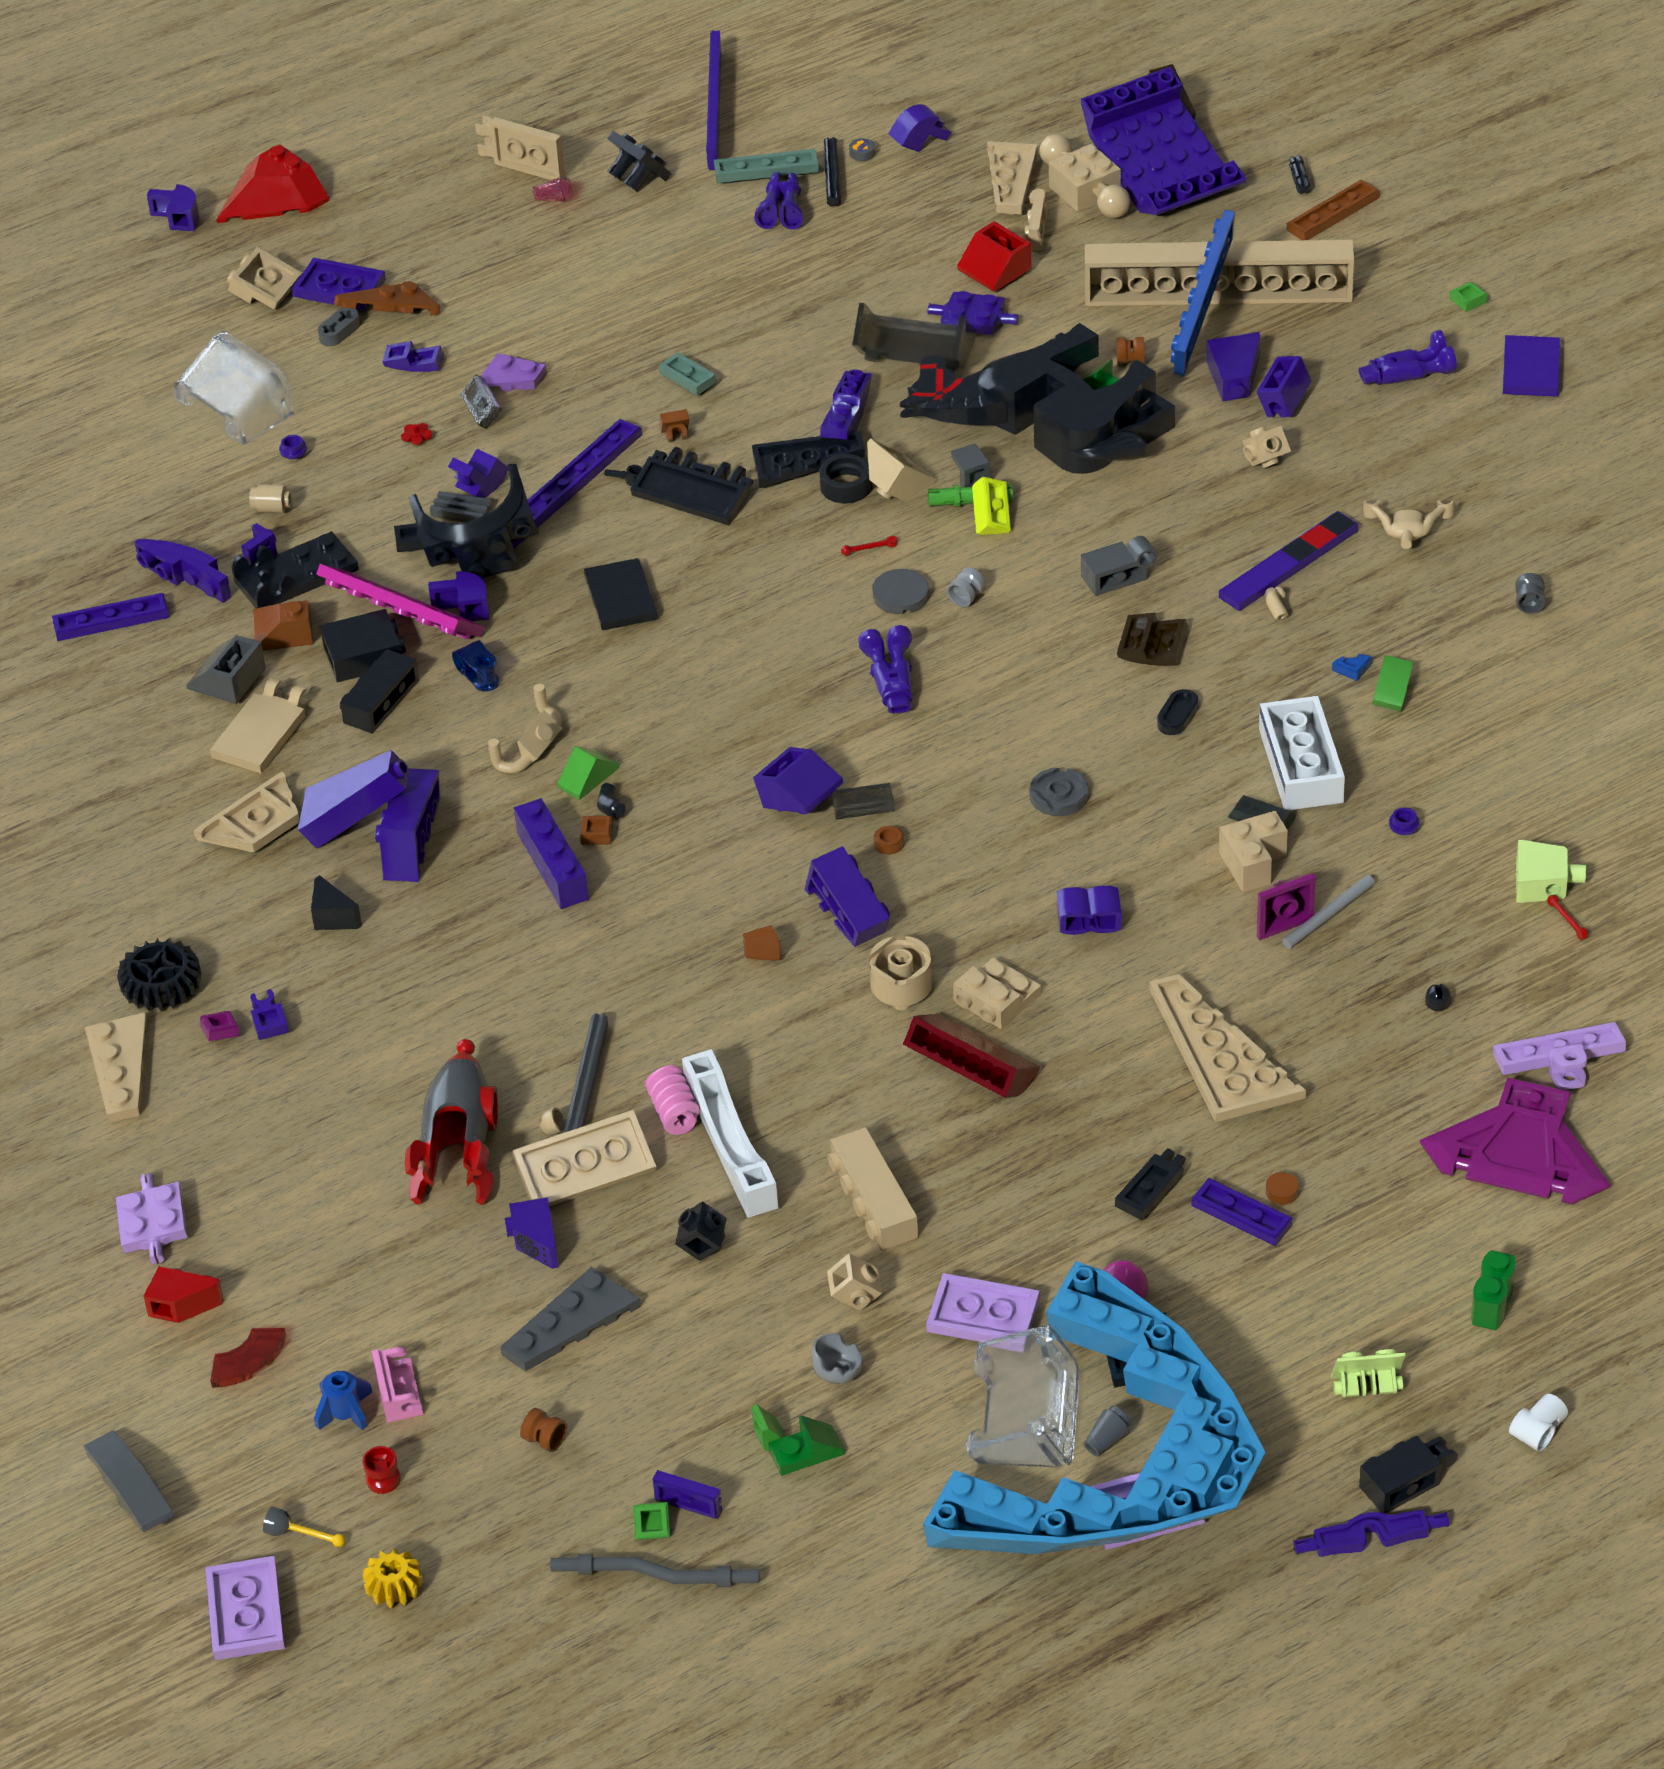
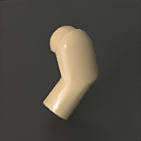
(1274, 600)

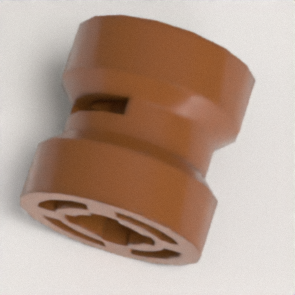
(1124, 350)
(543, 1429)

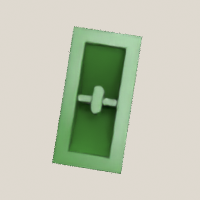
(585, 771)

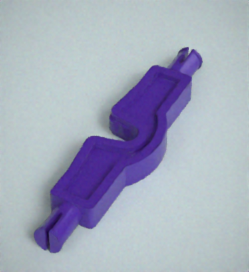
(1389, 1529)

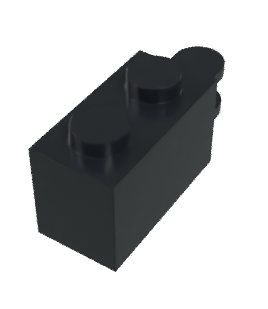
(1405, 1472)

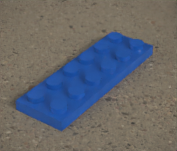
(1201, 295)

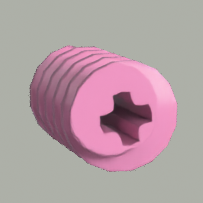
(672, 1099)

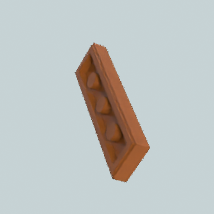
(1333, 210)

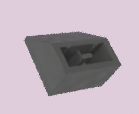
(230, 670)

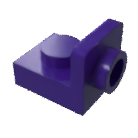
(261, 537)

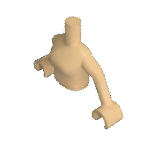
(1408, 524)

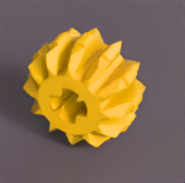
(392, 1578)

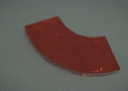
(253, 1354)

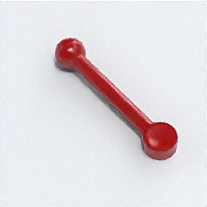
(891, 541)
(1581, 932)

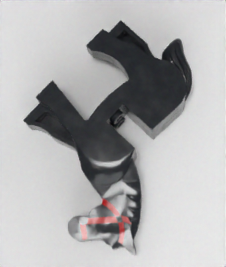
(1071, 421)

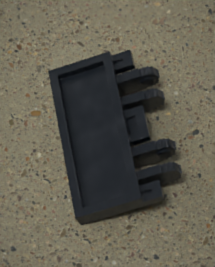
(692, 485)

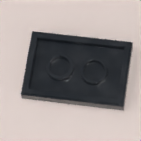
(620, 594)

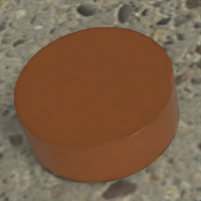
(888, 840)
(1282, 1188)

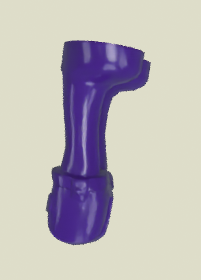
(790, 212)

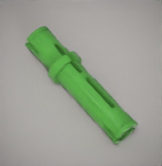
(956, 496)

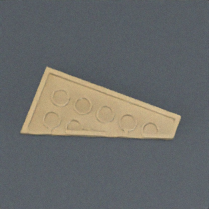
(1222, 1060)

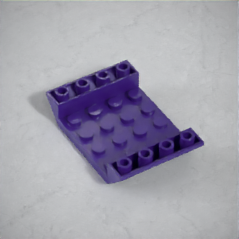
(1156, 143)

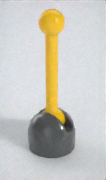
(279, 1522)

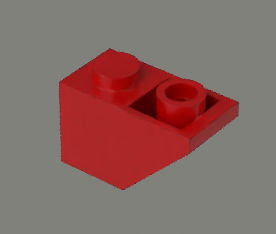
(181, 1294)

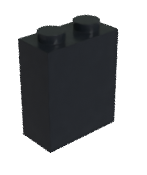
(358, 642)

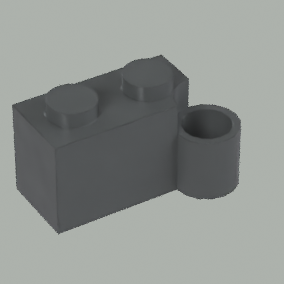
(1117, 565)

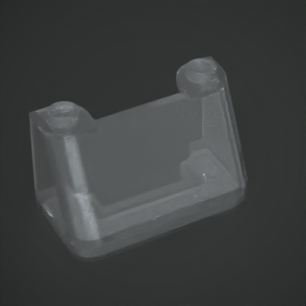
(237, 385)
(1028, 1400)

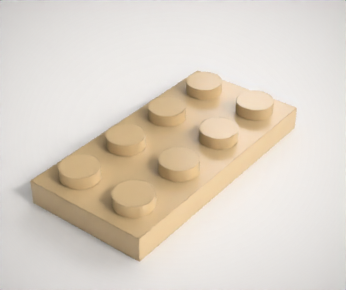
(585, 1159)

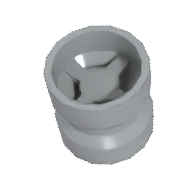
(965, 587)

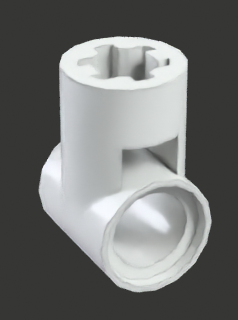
(1538, 1425)

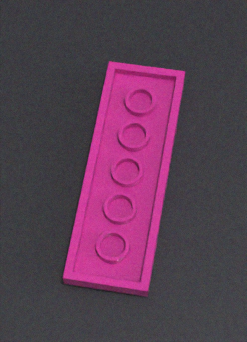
(400, 602)

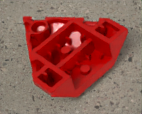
(274, 184)

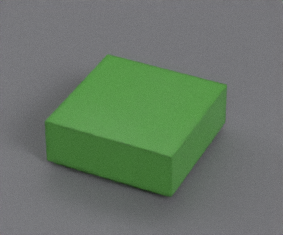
(1468, 296)

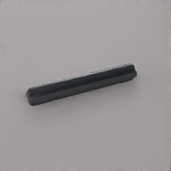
(832, 171)

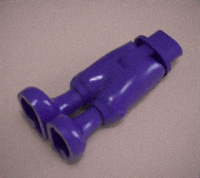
(1411, 364)
(895, 678)

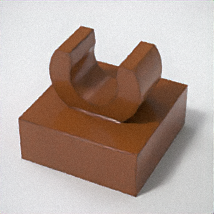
(674, 422)

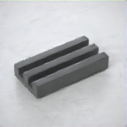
(459, 506)

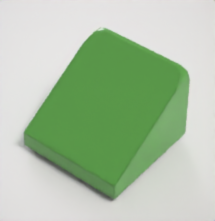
(766, 1426)
(651, 1521)

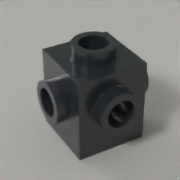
(700, 1230)

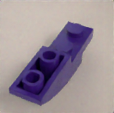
(847, 405)
(181, 563)

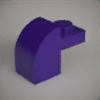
(915, 126)
(176, 205)
(480, 475)
(464, 592)

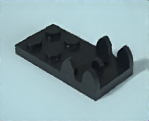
(291, 572)

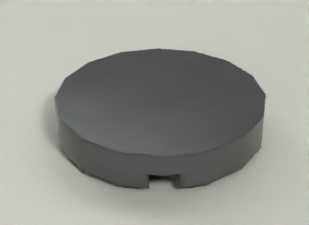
(900, 591)
(1059, 792)

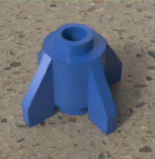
(342, 1399)

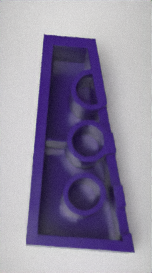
(408, 826)

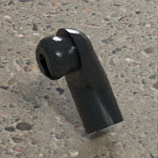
(608, 803)

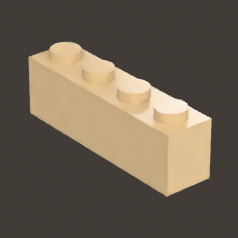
(873, 1189)

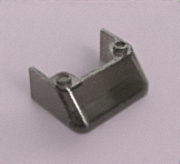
(912, 340)

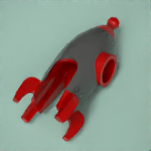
(455, 1112)

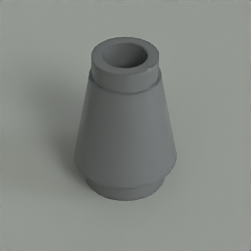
(1108, 1429)

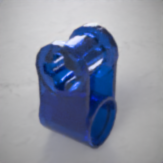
(477, 666)

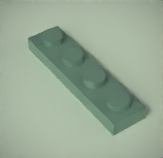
(765, 165)

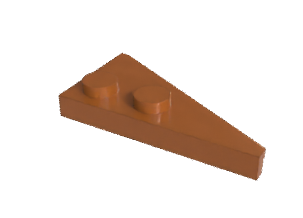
(390, 298)

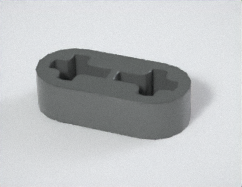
(338, 327)

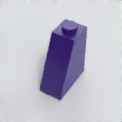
(1233, 364)

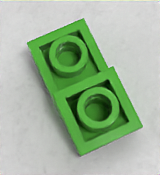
(1392, 683)

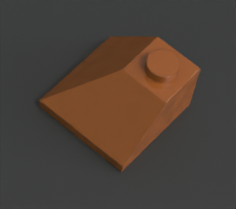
(283, 625)

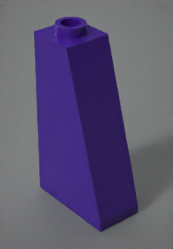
(350, 796)

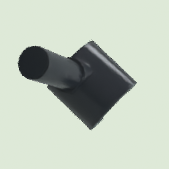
(630, 474)

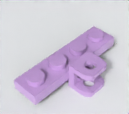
(1562, 1052)

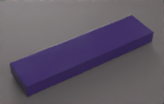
(110, 616)

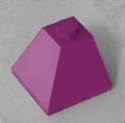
(1285, 905)

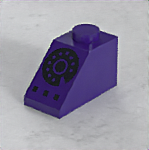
(533, 1230)

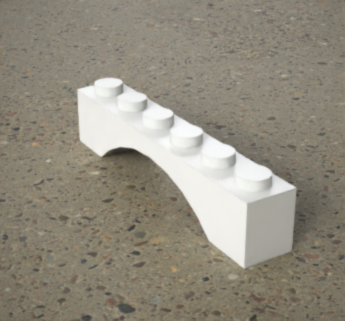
(743, 1165)

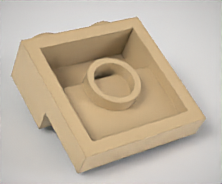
(262, 278)
(995, 992)

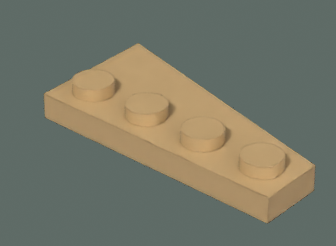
(1011, 174)
(119, 1064)

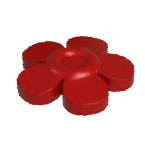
(416, 433)

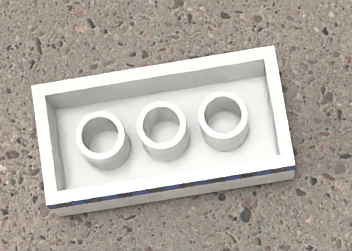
(1301, 753)

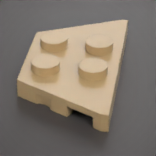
(253, 818)

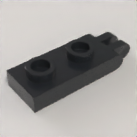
(1150, 1184)

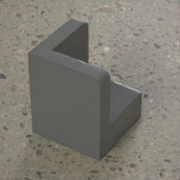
(971, 463)

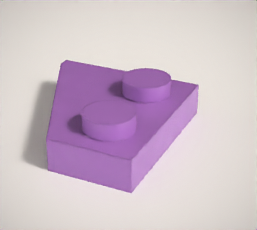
(513, 373)

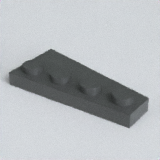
(568, 1318)

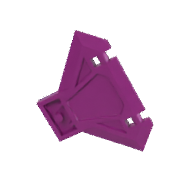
(1520, 1146)

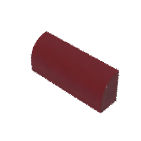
(970, 1055)

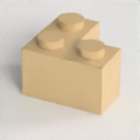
(1250, 848)

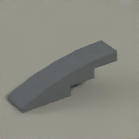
(129, 1481)

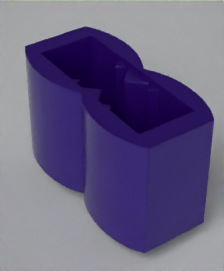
(1089, 910)

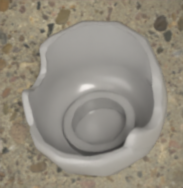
(835, 1359)

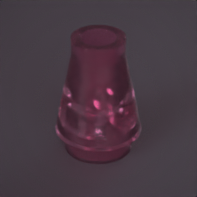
(553, 190)

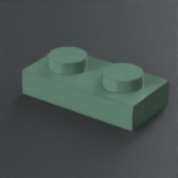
(687, 373)

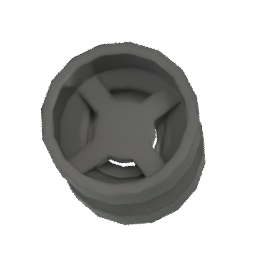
(1530, 593)

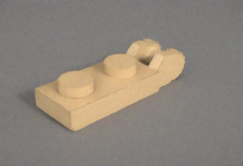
(1037, 219)

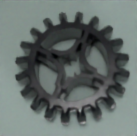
(159, 974)

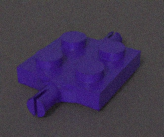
(982, 311)

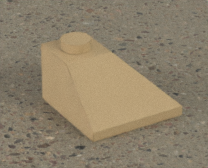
(895, 472)

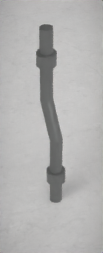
(586, 1564)

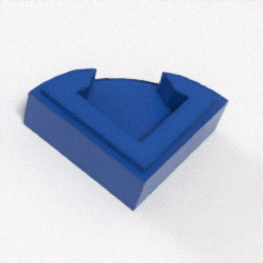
(1352, 667)

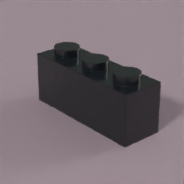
(379, 691)

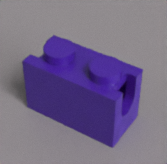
(1284, 386)

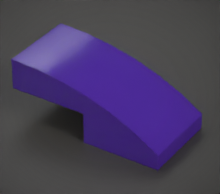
(407, 358)

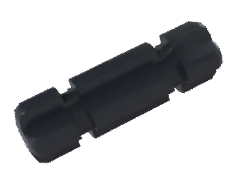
(1300, 174)

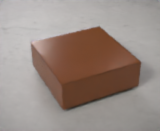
(596, 830)

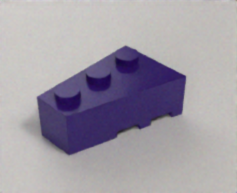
(848, 896)

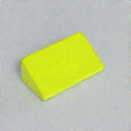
(991, 506)

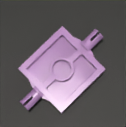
(151, 1217)

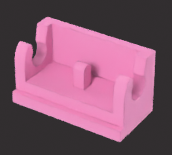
(396, 1384)

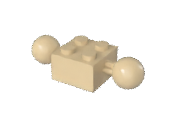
(1084, 177)

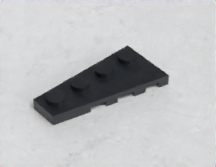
(799, 457)

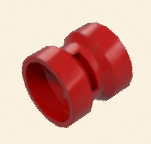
(381, 1469)

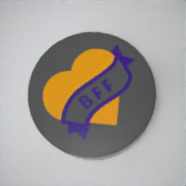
(861, 149)

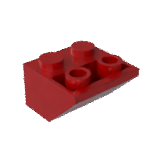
(995, 256)

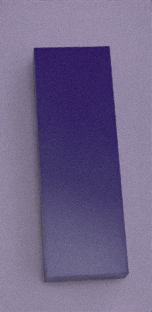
(1242, 1211)

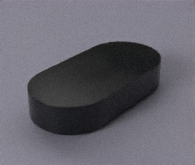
(1177, 712)

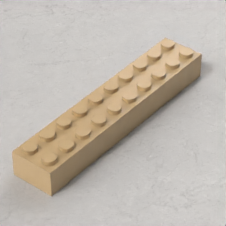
(1251, 273)

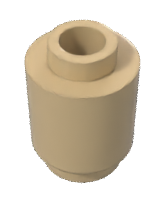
(270, 498)

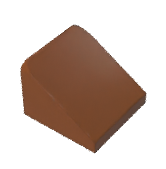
(762, 944)

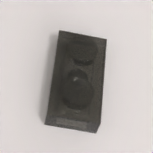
(481, 401)
(863, 801)

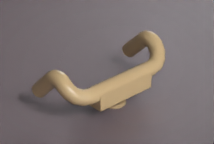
(535, 738)

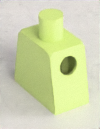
(1544, 871)

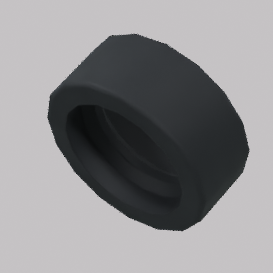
(845, 465)

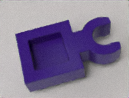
(268, 1016)

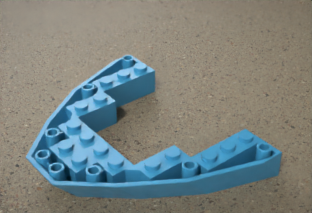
(1190, 1476)

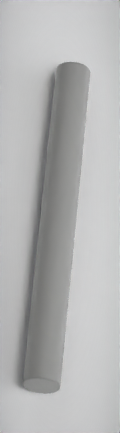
(1328, 911)

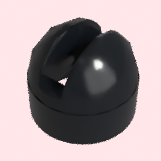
(1431, 997)

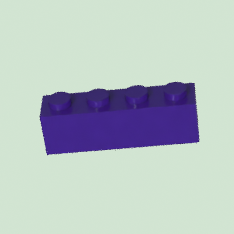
(551, 853)

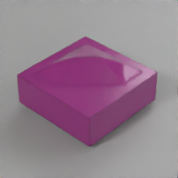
(219, 1026)

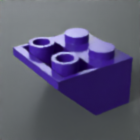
(796, 781)

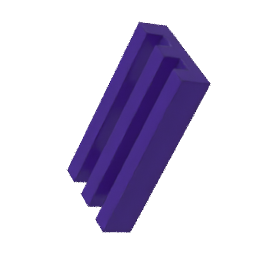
(687, 1494)

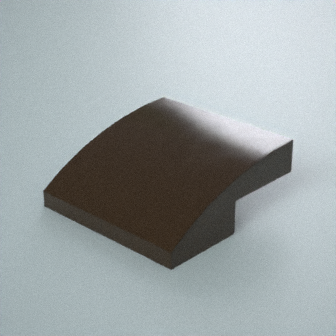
(1152, 641)

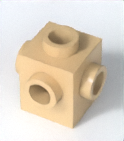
(1265, 446)
(854, 1282)

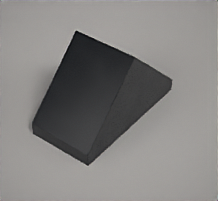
(333, 908)

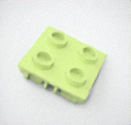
(1353, 1365)

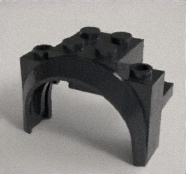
(480, 544)

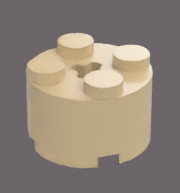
(900, 971)

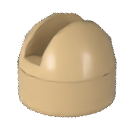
(552, 1121)

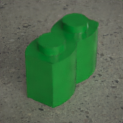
(1493, 1290)

